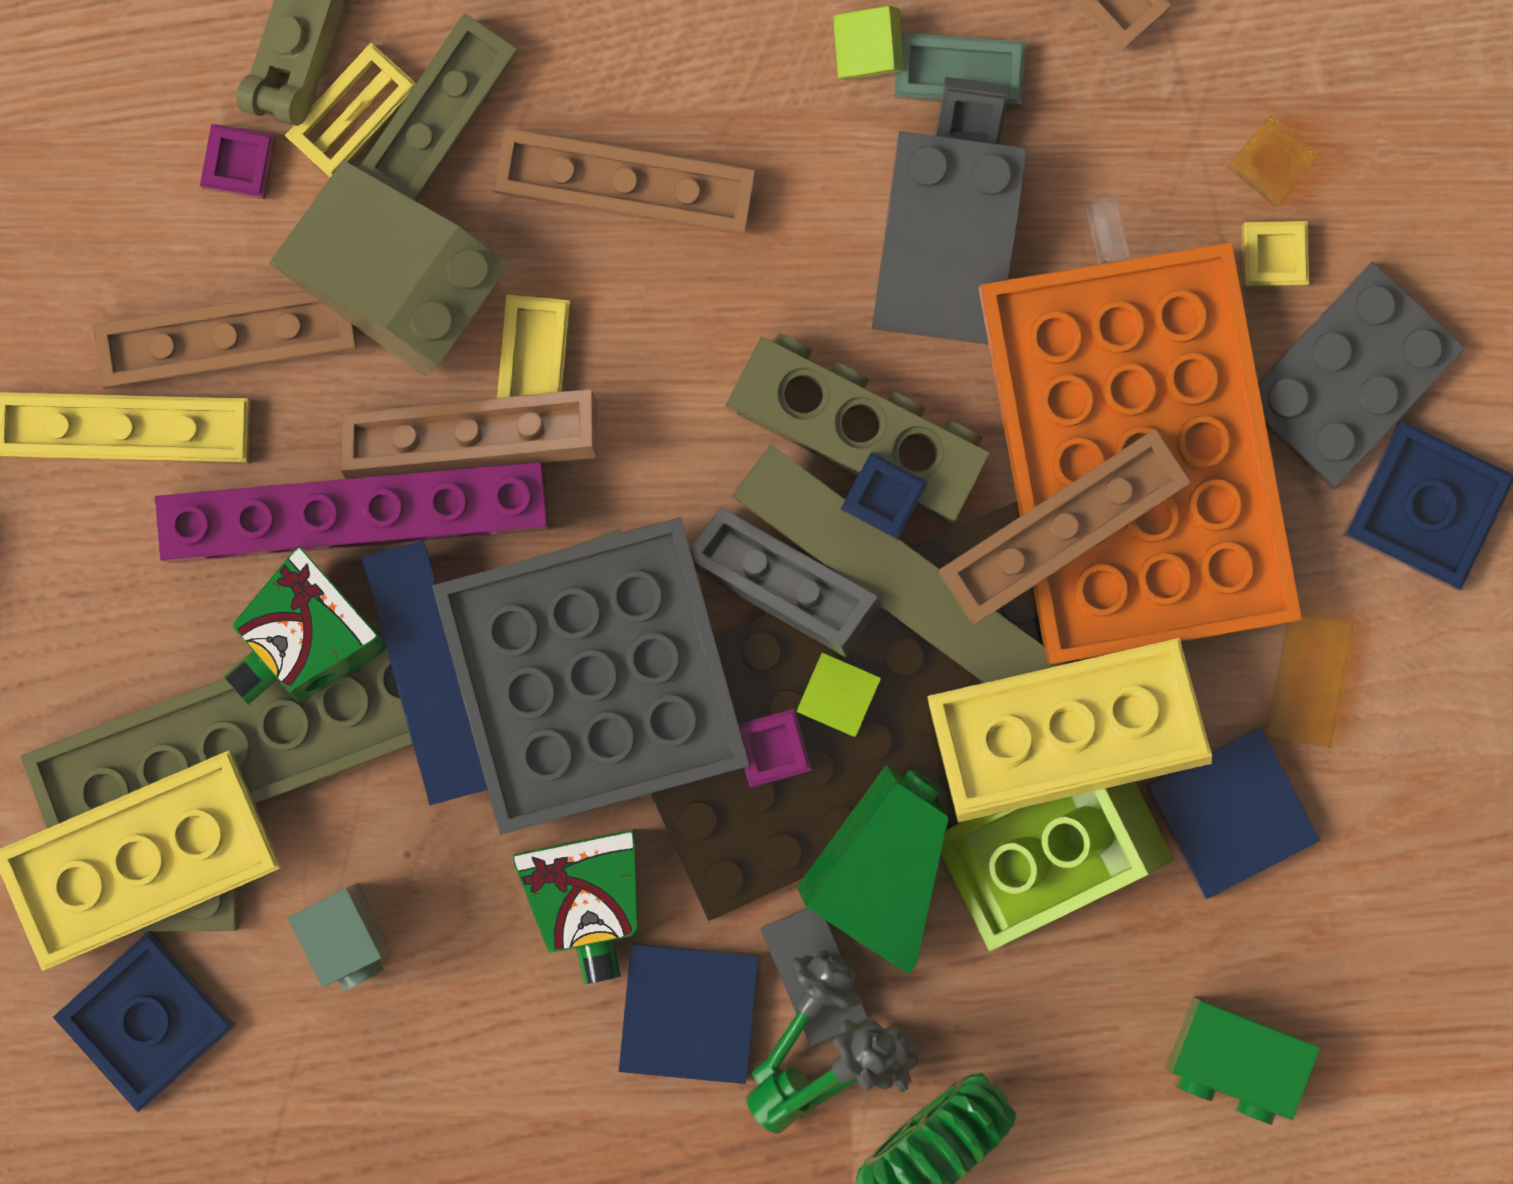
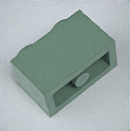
(341, 938)

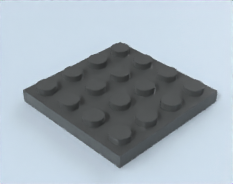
(590, 675)

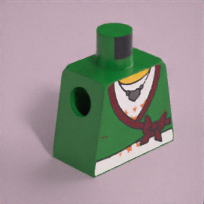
(300, 634)
(584, 898)

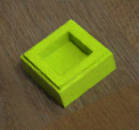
(868, 43)
(838, 694)

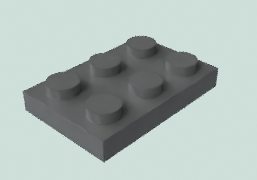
(1354, 374)

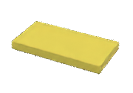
(1069, 730)
(137, 860)

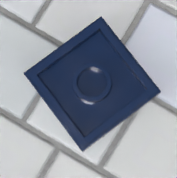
(1429, 505)
(1233, 813)
(688, 1013)
(144, 1021)

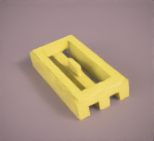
(331, 97)

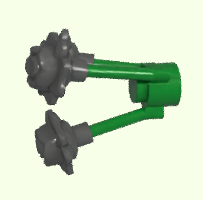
(866, 1049)

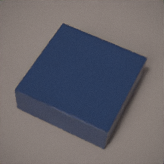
(884, 495)

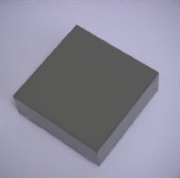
(972, 110)

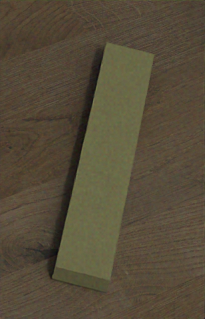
(887, 567)

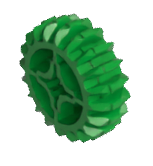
(943, 1137)

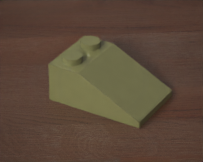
(389, 266)

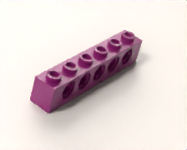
(352, 512)

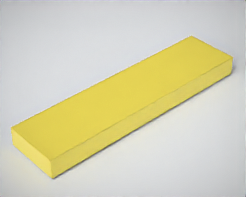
(124, 427)

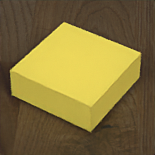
(1275, 254)

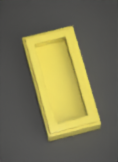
(533, 346)

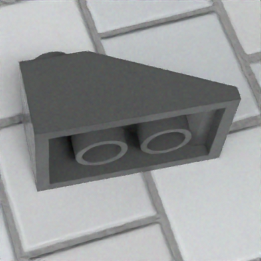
(946, 234)

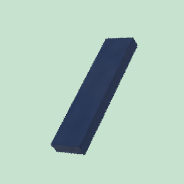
(424, 671)

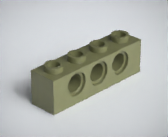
(762, 401)

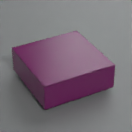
(237, 161)
(774, 748)

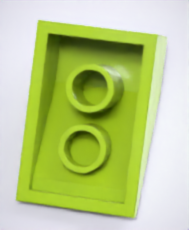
(1051, 858)

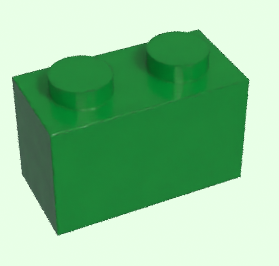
(1241, 1060)

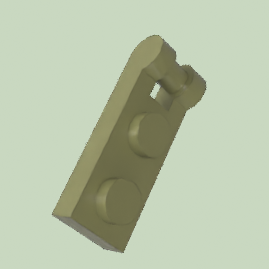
(295, 44)

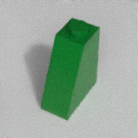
(882, 867)

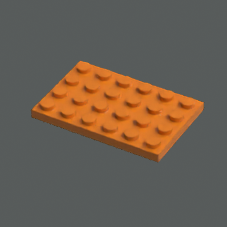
(1096, 365)

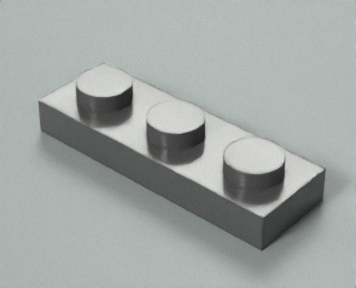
(784, 582)

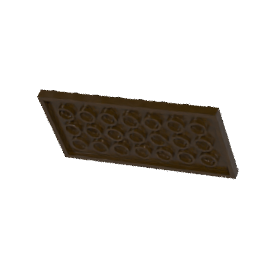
(767, 836)

